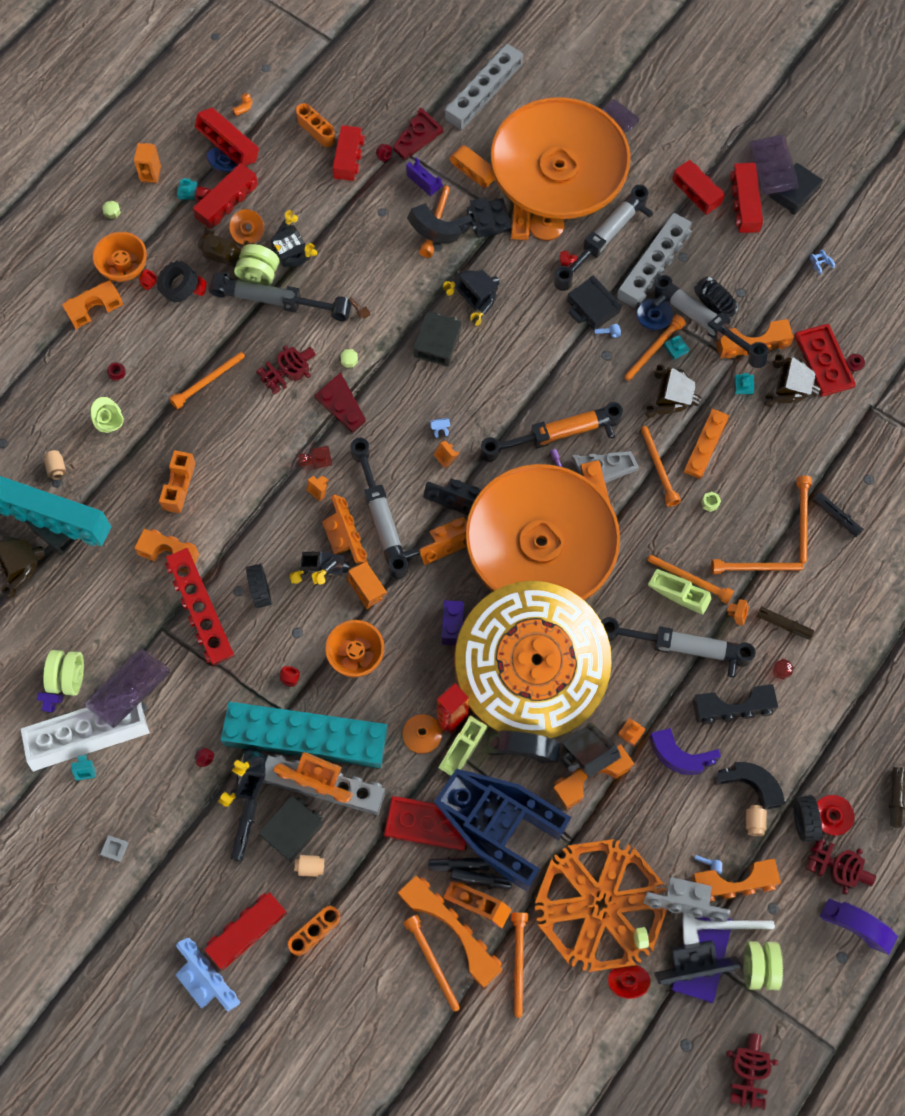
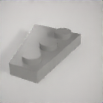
(612, 465)

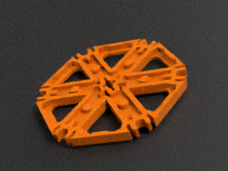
(581, 906)

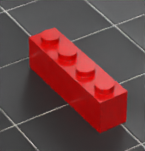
(226, 137)
(225, 196)
(747, 197)
(452, 709)
(245, 931)

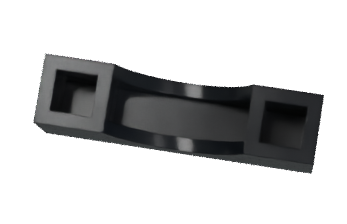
(710, 707)

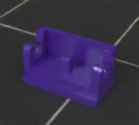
(423, 178)

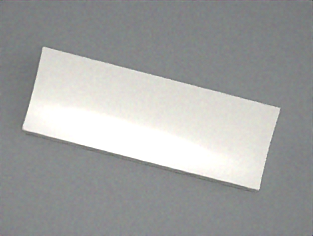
(77, 735)

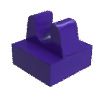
(49, 701)

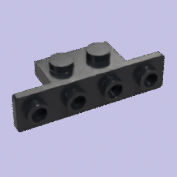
(454, 496)
(696, 961)

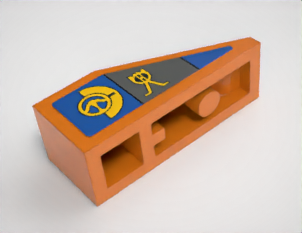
(478, 903)

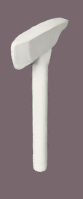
(691, 926)

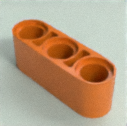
(315, 125)
(473, 166)
(310, 941)

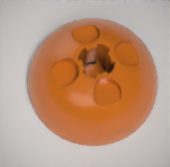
(120, 256)
(355, 638)

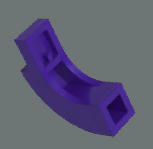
(678, 760)
(861, 923)

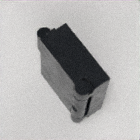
(796, 198)
(592, 303)
(589, 751)

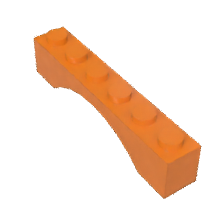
(421, 899)

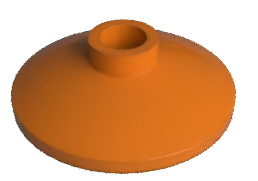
(238, 226)
(544, 230)
(422, 743)

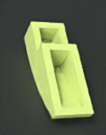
(680, 591)
(463, 745)

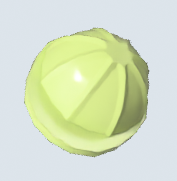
(106, 415)

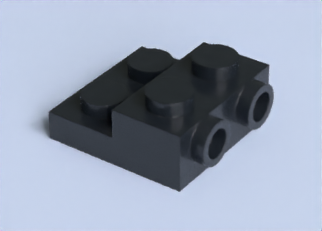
(489, 216)

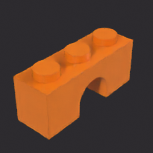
(103, 295)
(181, 471)
(153, 543)

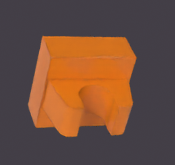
(445, 454)
(317, 487)
(739, 611)
(631, 732)

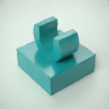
(186, 189)
(676, 347)
(744, 383)
(83, 768)

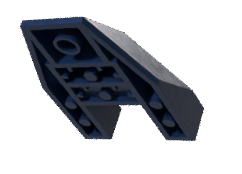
(487, 815)

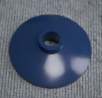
(220, 160)
(662, 313)

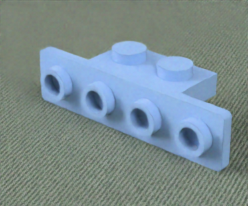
(202, 979)

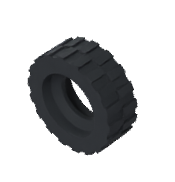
(186, 287)
(258, 585)
(807, 818)

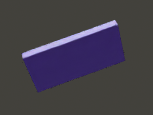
(705, 987)

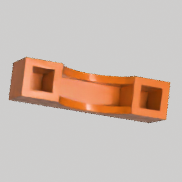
(777, 336)
(570, 790)
(761, 876)

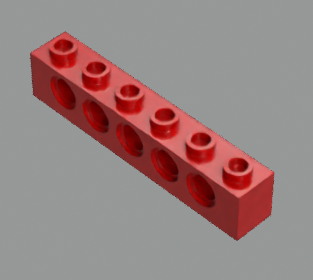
(183, 559)

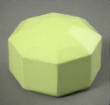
(111, 209)
(349, 358)
(710, 501)
(641, 938)

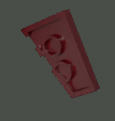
(417, 135)
(341, 403)

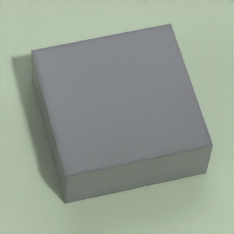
(114, 848)

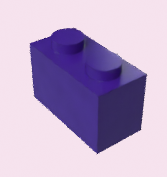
(452, 621)

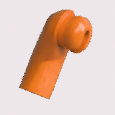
(245, 105)

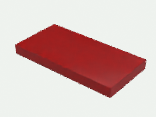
(825, 359)
(421, 824)

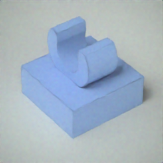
(440, 424)

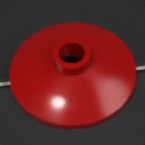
(843, 814)
(629, 982)

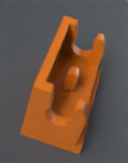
(366, 585)

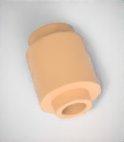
(54, 465)
(756, 820)
(309, 865)

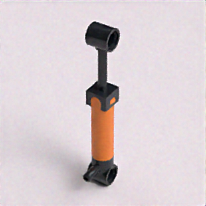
(545, 433)

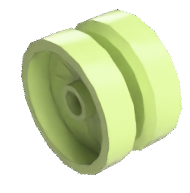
(256, 264)
(63, 672)
(762, 965)

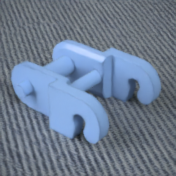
(826, 259)

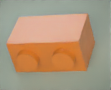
(147, 162)

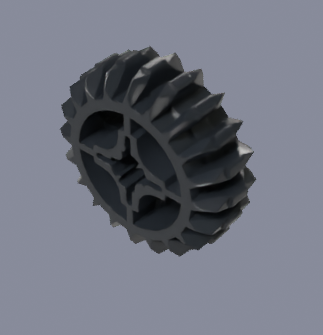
(715, 297)

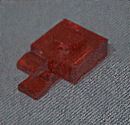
(318, 457)

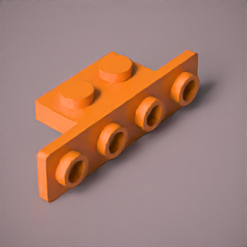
(342, 532)
(446, 540)
(315, 774)

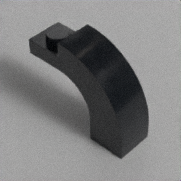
(435, 229)
(524, 744)
(761, 780)

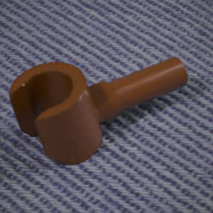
(362, 313)

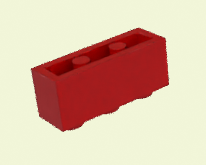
(348, 153)
(698, 187)

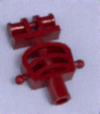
(297, 365)
(851, 882)
(753, 1050)

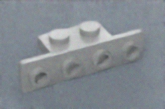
(687, 898)

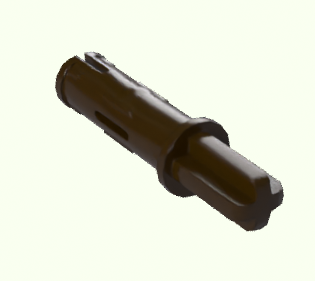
(785, 623)
(897, 799)

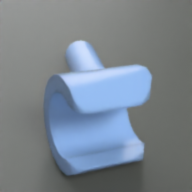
(613, 329)
(715, 864)

